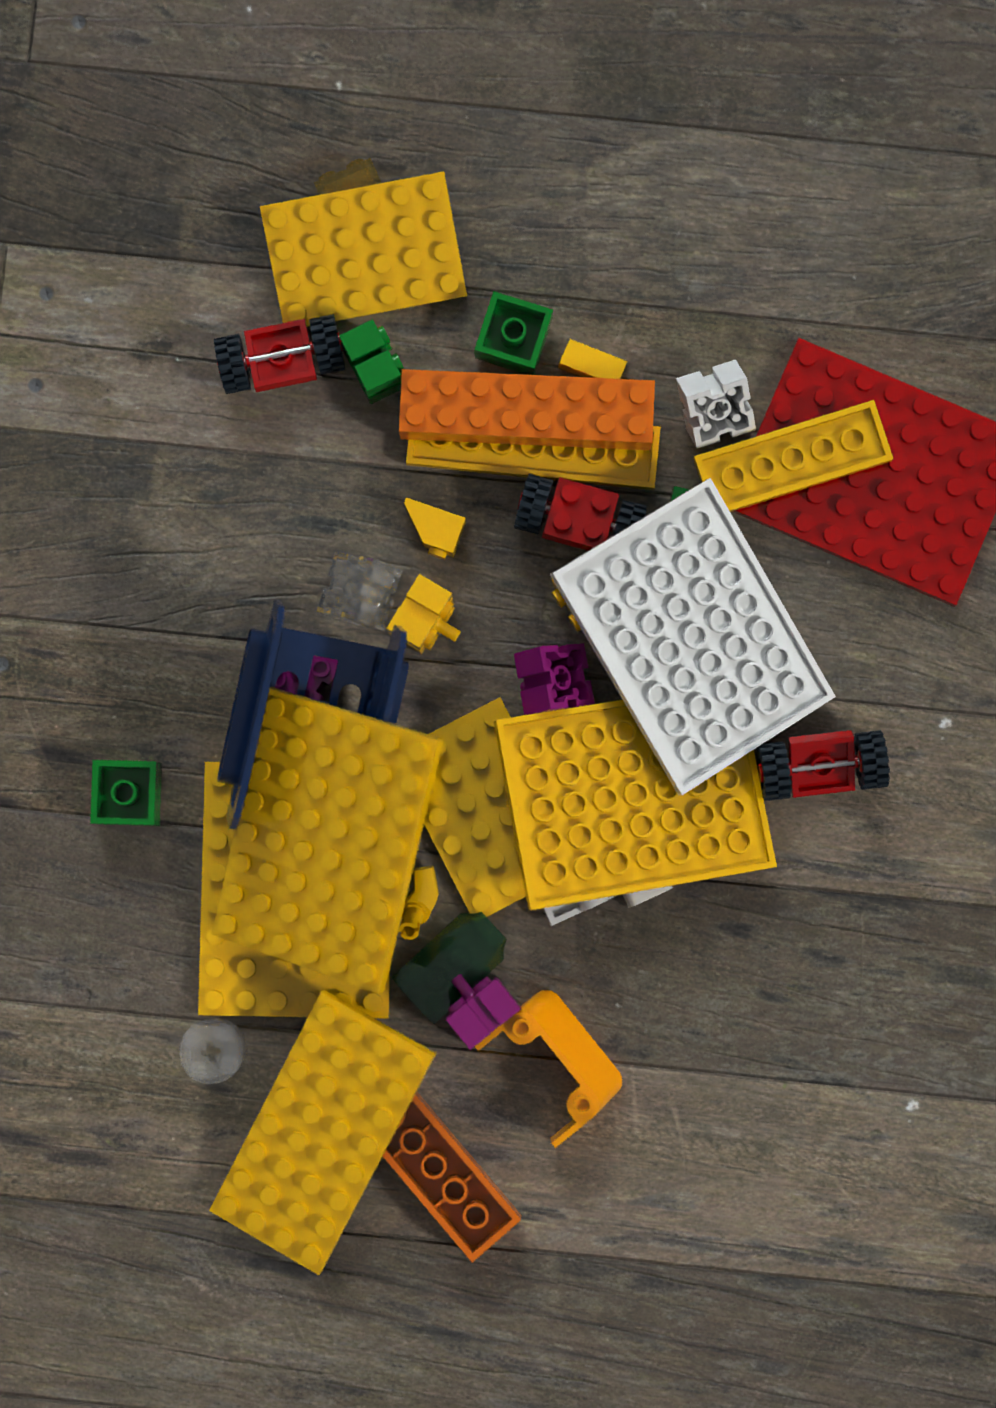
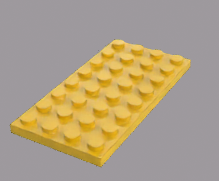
(322, 1131)

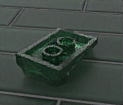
(463, 947)

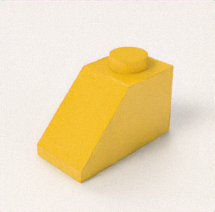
(436, 528)

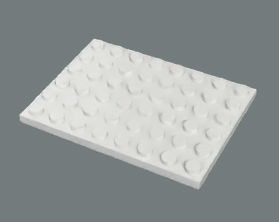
(693, 636)

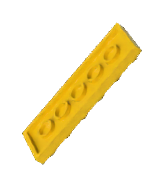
(796, 456)

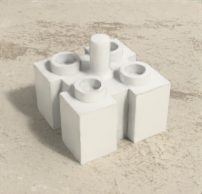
(716, 404)

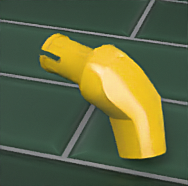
(419, 902)

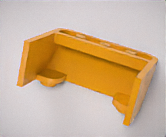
(551, 1019)

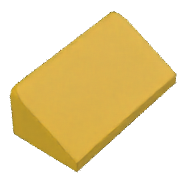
(590, 362)

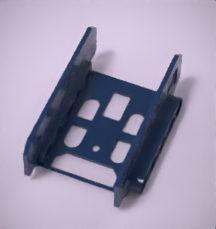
(268, 653)

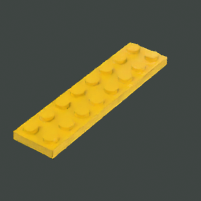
(577, 464)

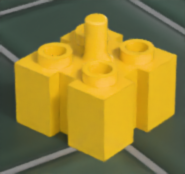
(425, 615)

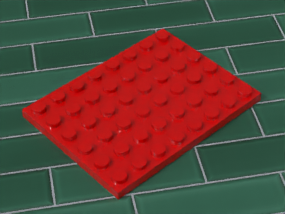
(902, 519)

